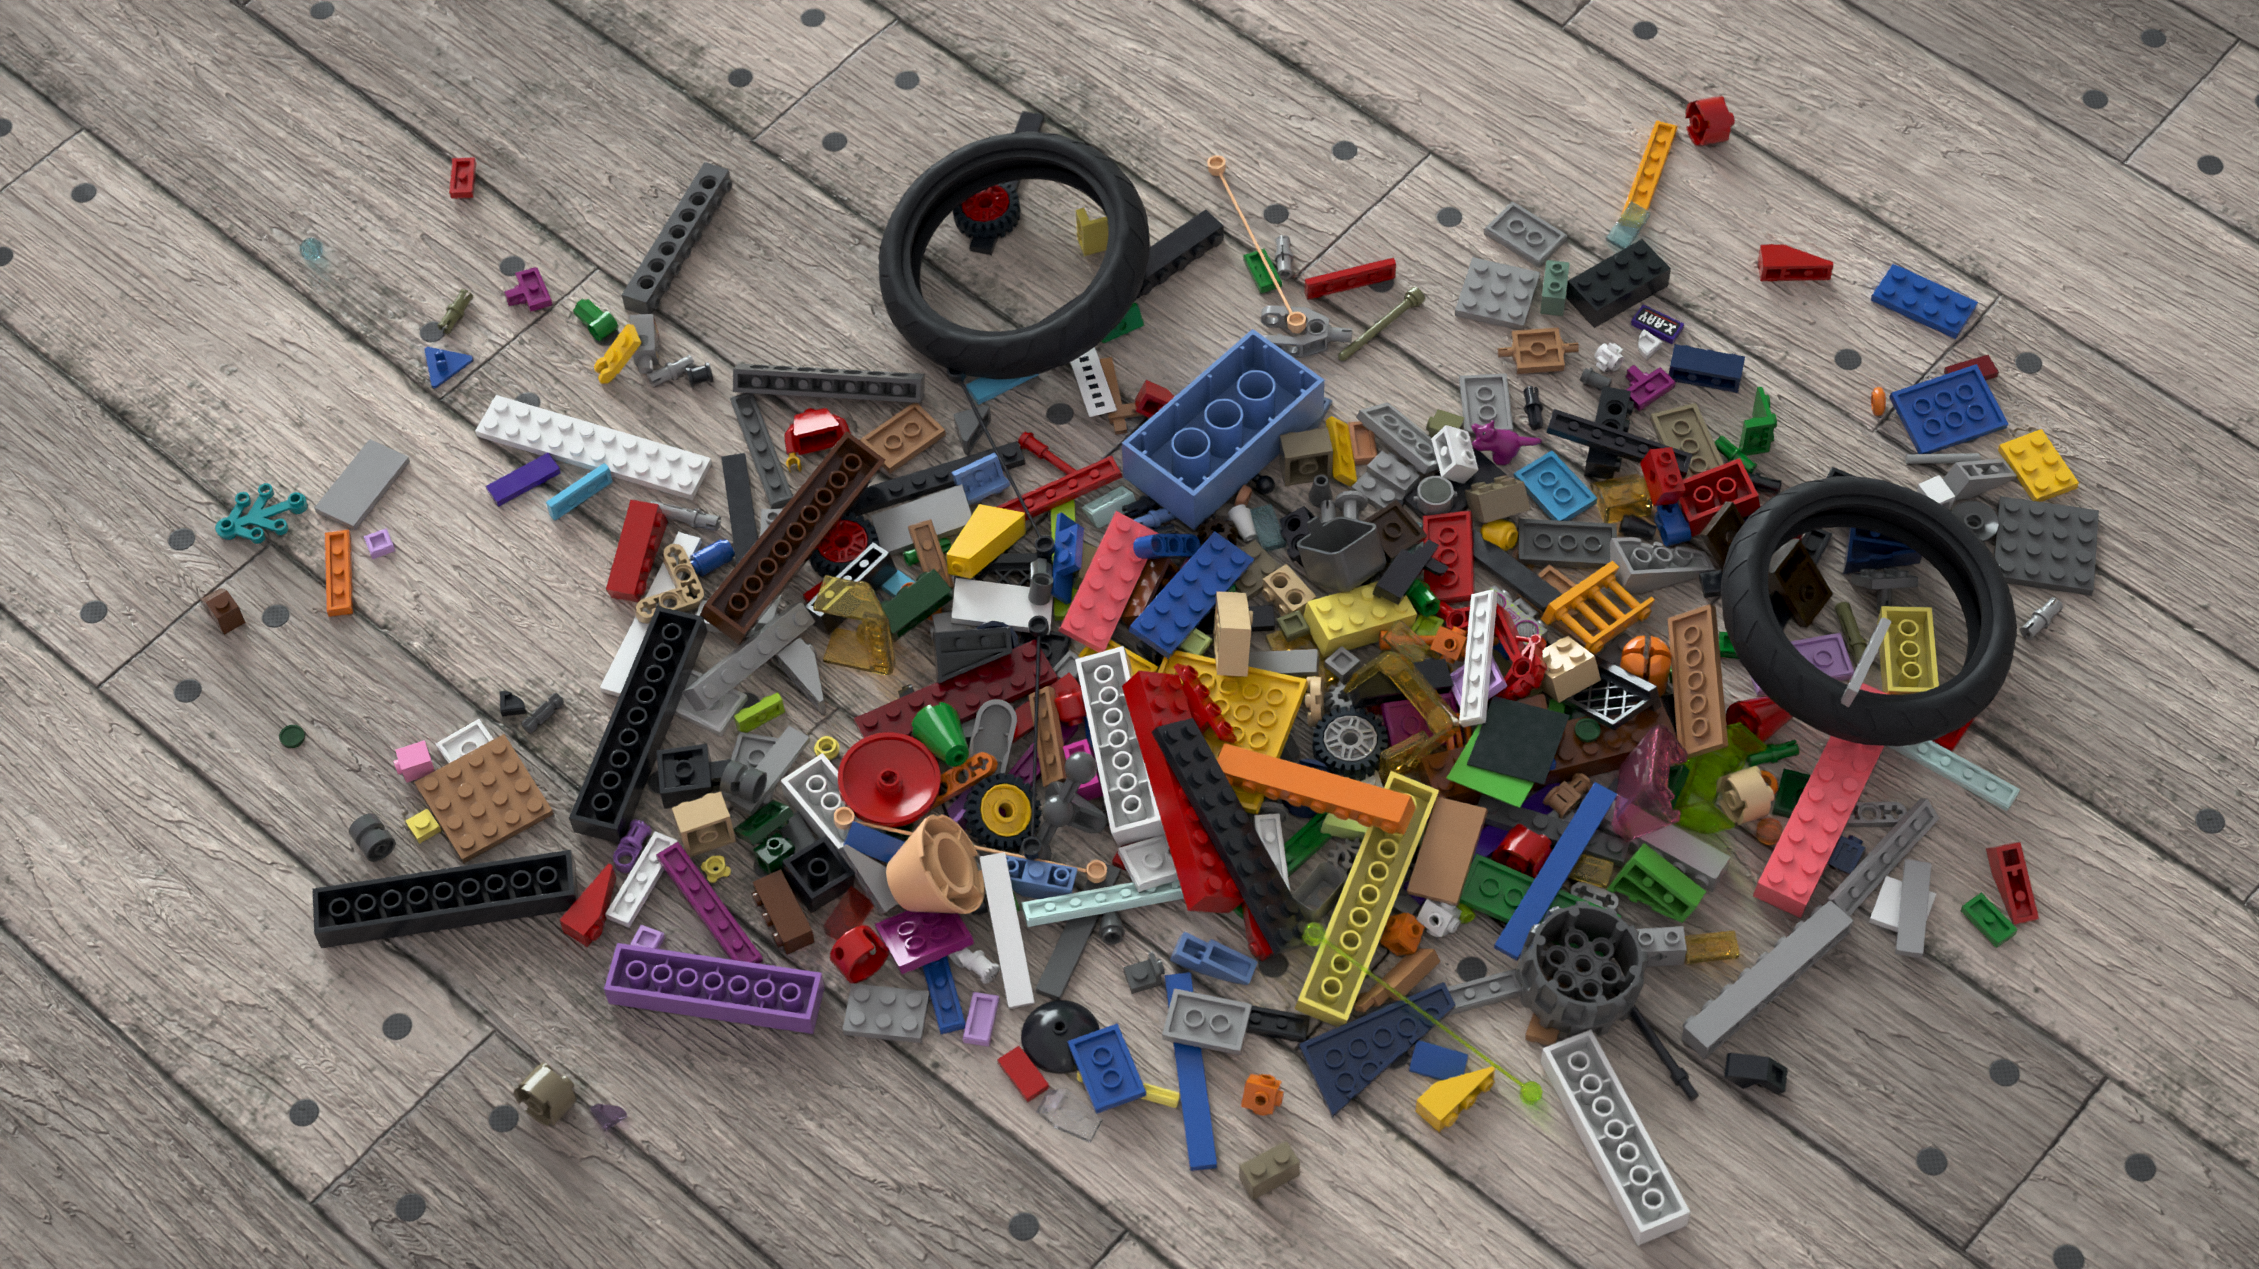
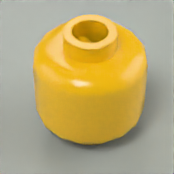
(1501, 533)

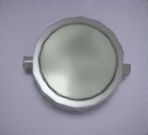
(1435, 495)

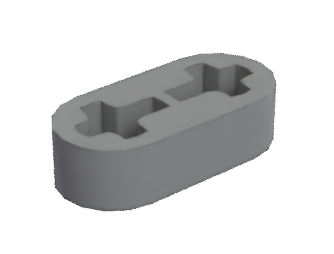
(1595, 894)

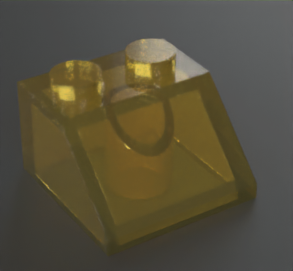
(1621, 497)

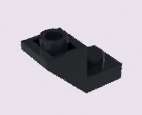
(1752, 1069)

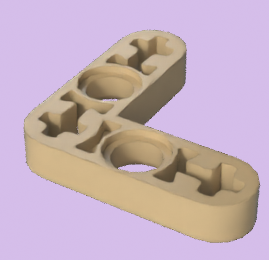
(681, 591)

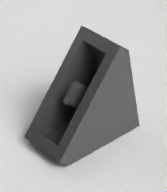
(969, 428)

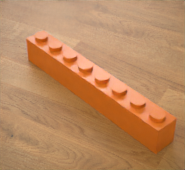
(1316, 789)

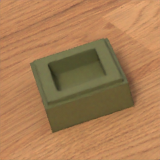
(1293, 626)

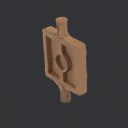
(1538, 350)

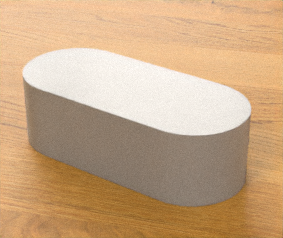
(993, 733)

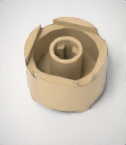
(1744, 795)

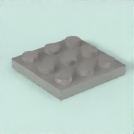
(1497, 294)

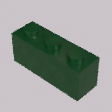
(916, 603)

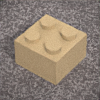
(1569, 669)
(704, 824)

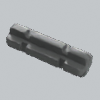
(542, 713)

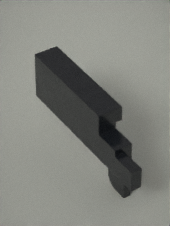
(1406, 570)

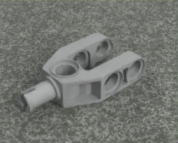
(1317, 329)

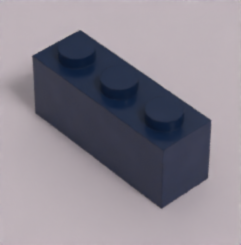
(1706, 368)

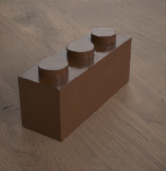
(1152, 580)
(782, 912)

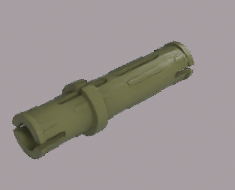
(1855, 643)

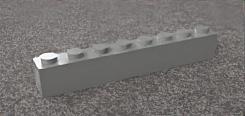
(1766, 979)

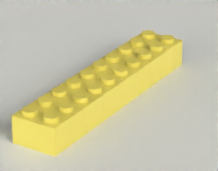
(1363, 910)

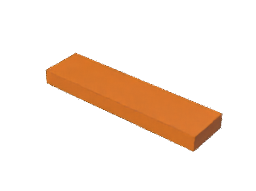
(338, 573)

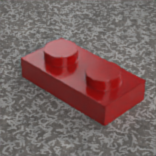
(462, 177)

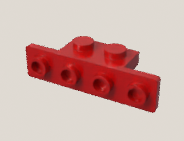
(1201, 706)

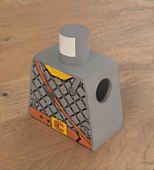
(648, 351)

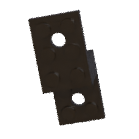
(1789, 568)

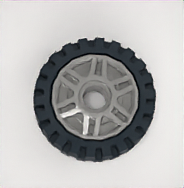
(1353, 727)

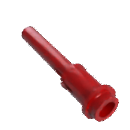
(1029, 442)

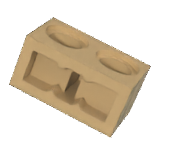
(1293, 591)

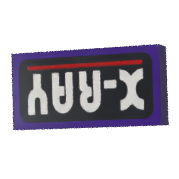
(1657, 324)

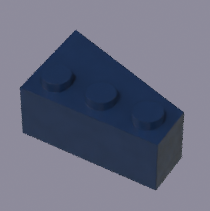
(1876, 552)

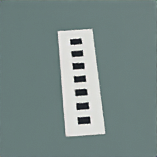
(1093, 384)

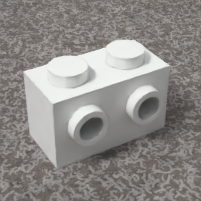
(1454, 454)

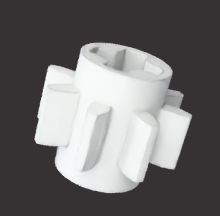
(1609, 357)

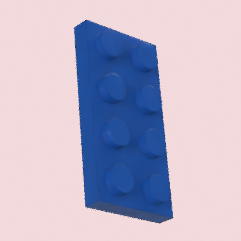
(1924, 301)

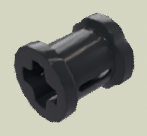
(699, 374)

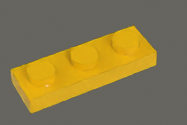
(1343, 458)

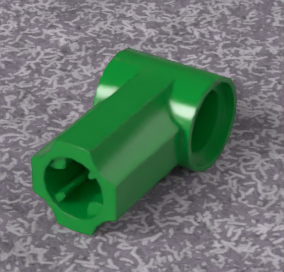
(598, 323)
(1423, 598)

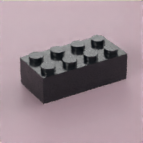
(1618, 283)

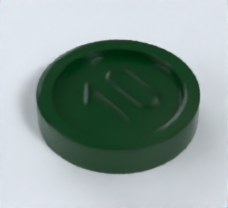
(1587, 730)
(292, 736)

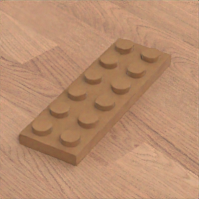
(1697, 681)

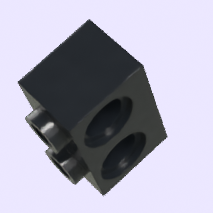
(1294, 529)

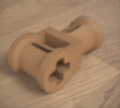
(1567, 795)

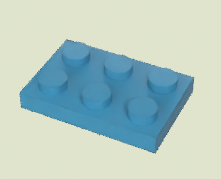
(1555, 488)

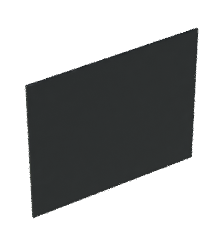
(1518, 740)

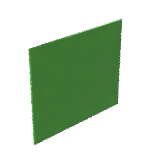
(1496, 785)

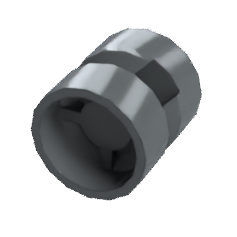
(747, 783)
(372, 837)

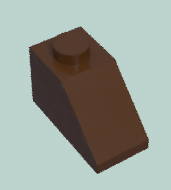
(223, 610)

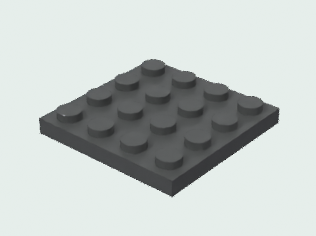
(2047, 545)

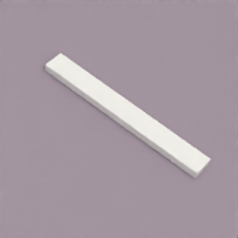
(624, 659)

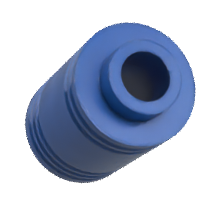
(712, 557)

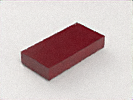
(1984, 363)

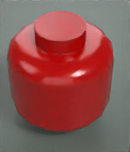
(1070, 706)

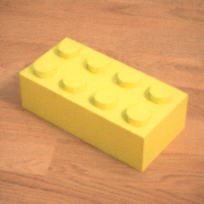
(1354, 618)
(1908, 651)

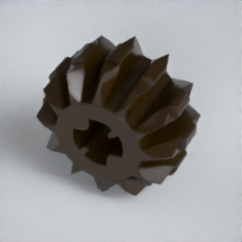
(1221, 526)

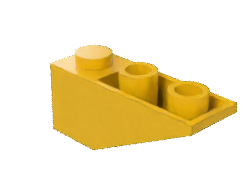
(1450, 1096)

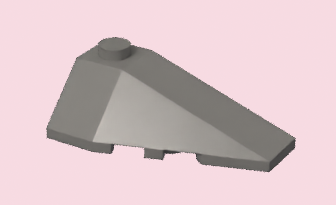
(1651, 567)

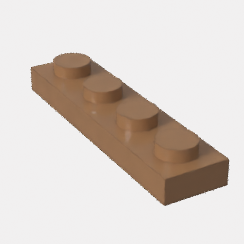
(1050, 739)

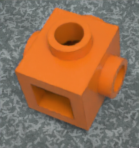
(1450, 644)
(1402, 934)
(1262, 1094)

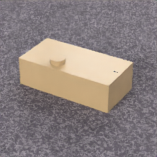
(1232, 633)

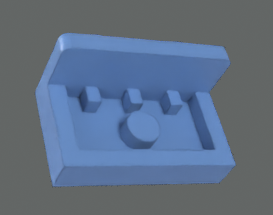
(981, 478)

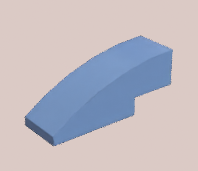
(1213, 959)

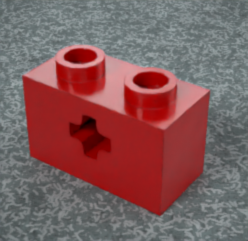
(1662, 476)

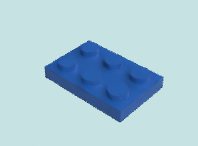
(1106, 1068)

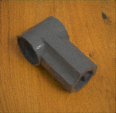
(1040, 582)

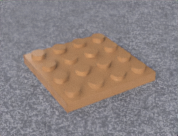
(483, 798)

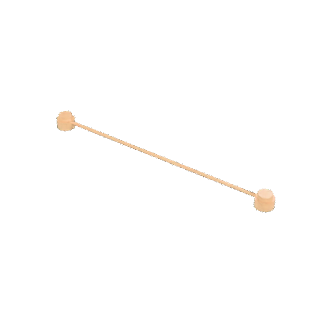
(1296, 320)
(844, 816)

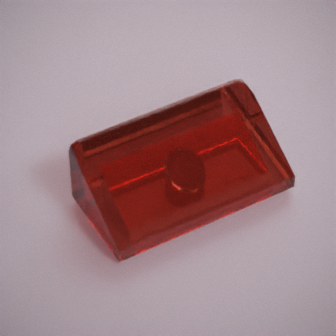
(848, 913)

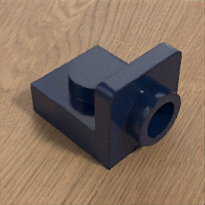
(1847, 854)

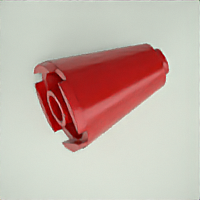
(1758, 715)

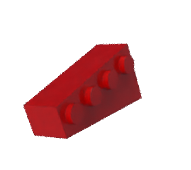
(636, 550)

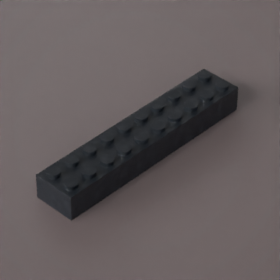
(638, 725)
(444, 898)

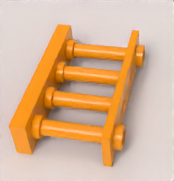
(1590, 588)

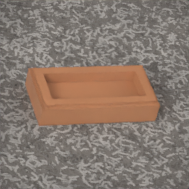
(1362, 443)

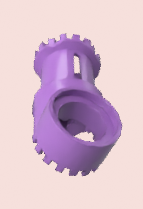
(631, 845)

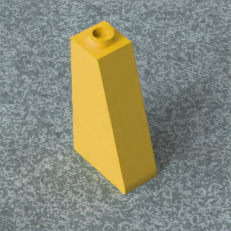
(984, 539)

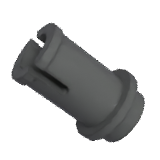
(1594, 379)

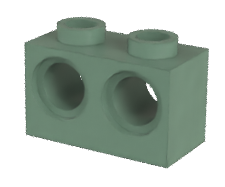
(1554, 288)

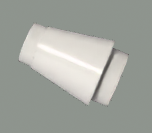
(1243, 522)

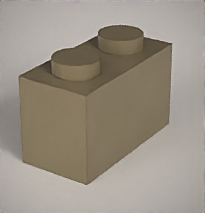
(1269, 1170)

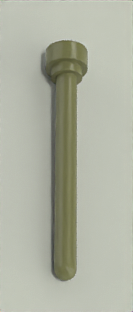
(1413, 298)

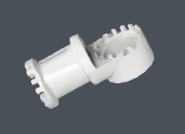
(976, 962)

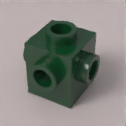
(772, 853)

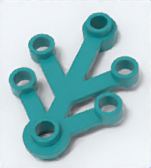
(258, 515)

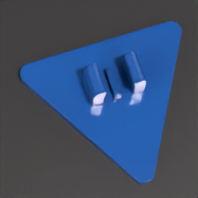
(444, 364)

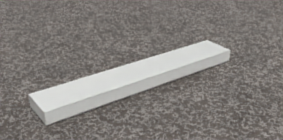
(1478, 658)
(1006, 930)

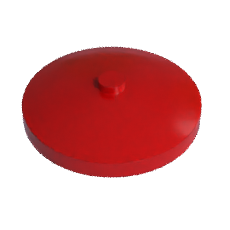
(889, 779)

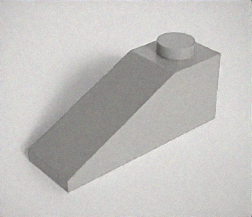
(1977, 477)
(800, 666)
(871, 878)

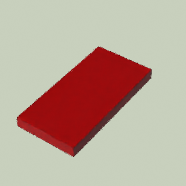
(1455, 540)

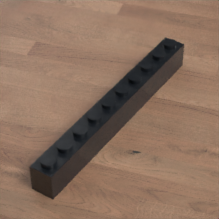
(1177, 251)

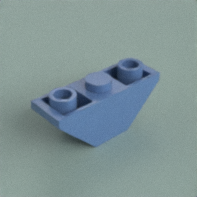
(1040, 878)

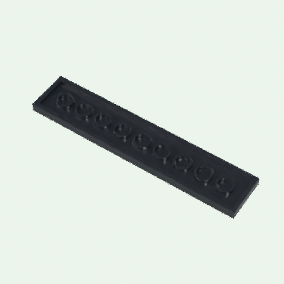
(1232, 835)

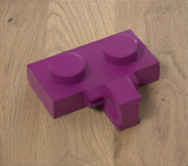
(529, 290)
(1648, 387)

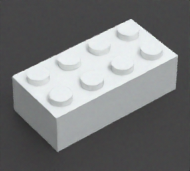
(816, 797)

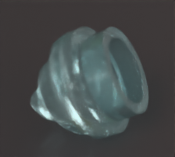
(311, 249)

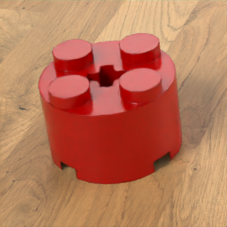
(1709, 121)
(1523, 851)

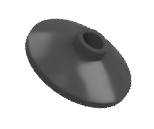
(1980, 516)

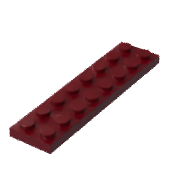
(1000, 679)

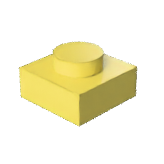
(423, 826)

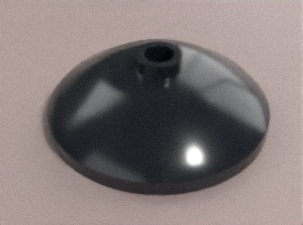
(1046, 1045)

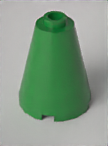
(941, 733)

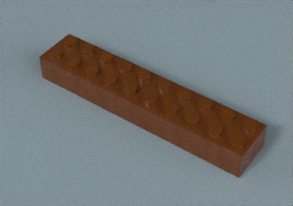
(792, 538)
(1571, 756)

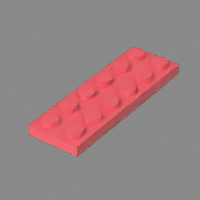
(1106, 585)

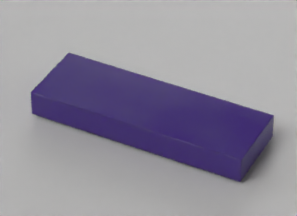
(523, 479)

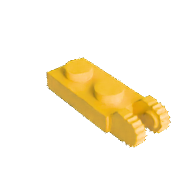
(617, 354)

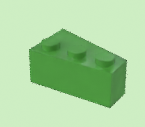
(1658, 884)

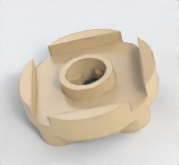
(1315, 700)

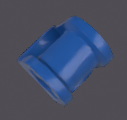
(1672, 525)

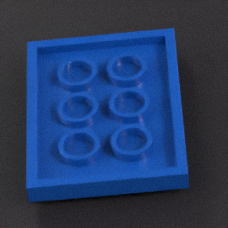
(1948, 410)

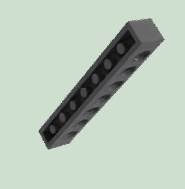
(677, 239)
(829, 383)

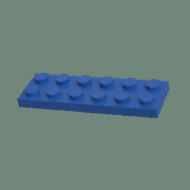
(1190, 595)

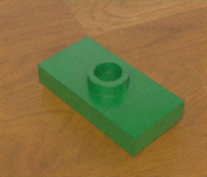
(1259, 271)
(1131, 321)

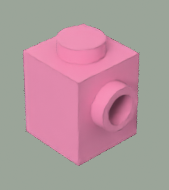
(414, 761)

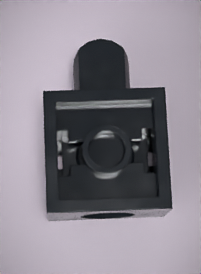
(687, 774)

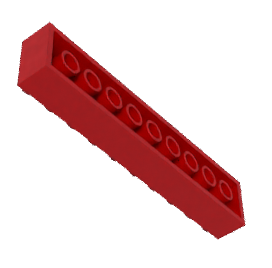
(1205, 882)

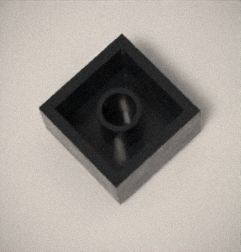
(818, 874)

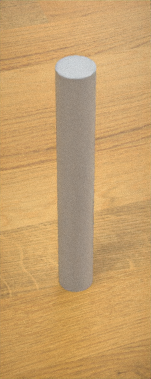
(1940, 458)

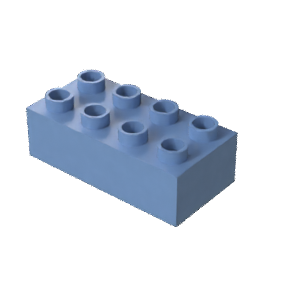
(1222, 428)

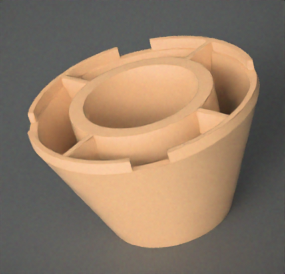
(936, 870)

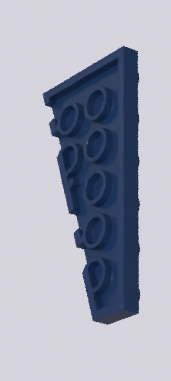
(1361, 1050)

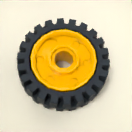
(984, 815)

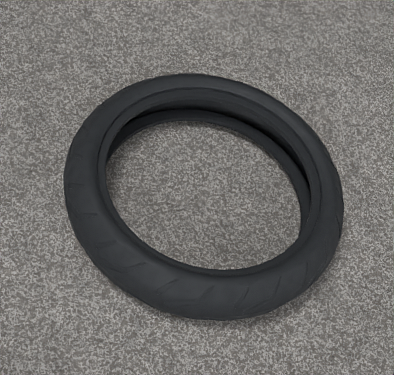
(1051, 341)
(1923, 527)

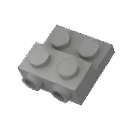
(1387, 480)

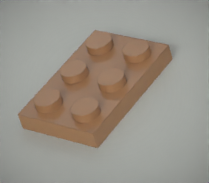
(904, 436)

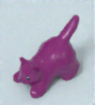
(1502, 443)

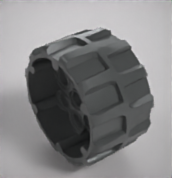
(1606, 934)

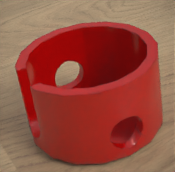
(853, 956)

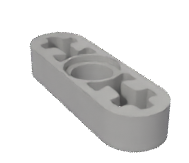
(1876, 807)

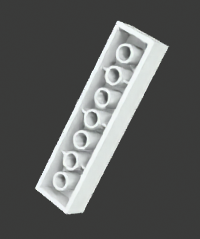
(1118, 756)
(1615, 1137)

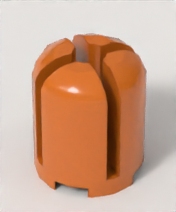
(1654, 668)

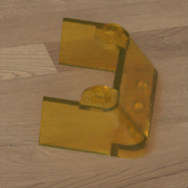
(872, 643)
(1417, 689)

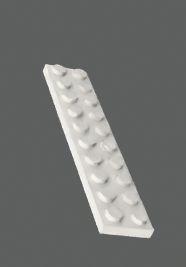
(592, 445)

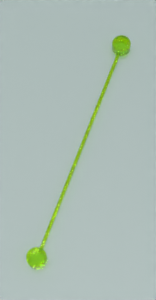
(1530, 1091)

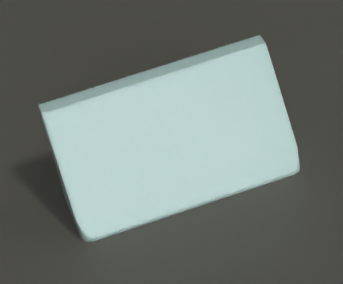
(1103, 508)

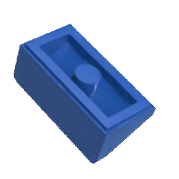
(1437, 1061)

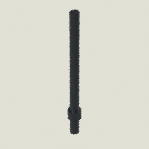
(1678, 1075)

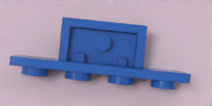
(1066, 556)

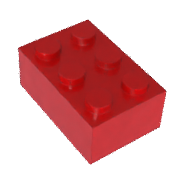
(1714, 487)

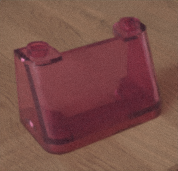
(1642, 785)

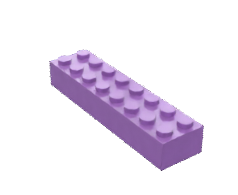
(714, 988)

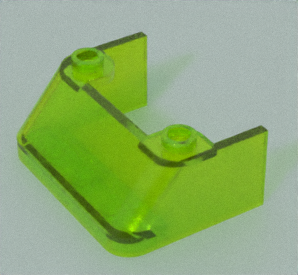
(1700, 790)

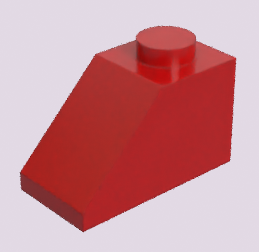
(1151, 398)

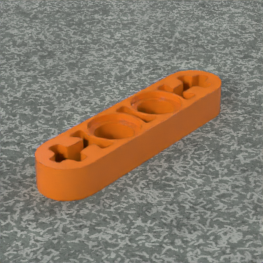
(951, 776)

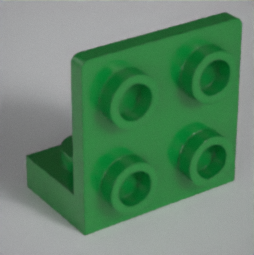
(1758, 431)

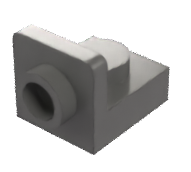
(1144, 974)

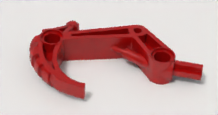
(1524, 658)

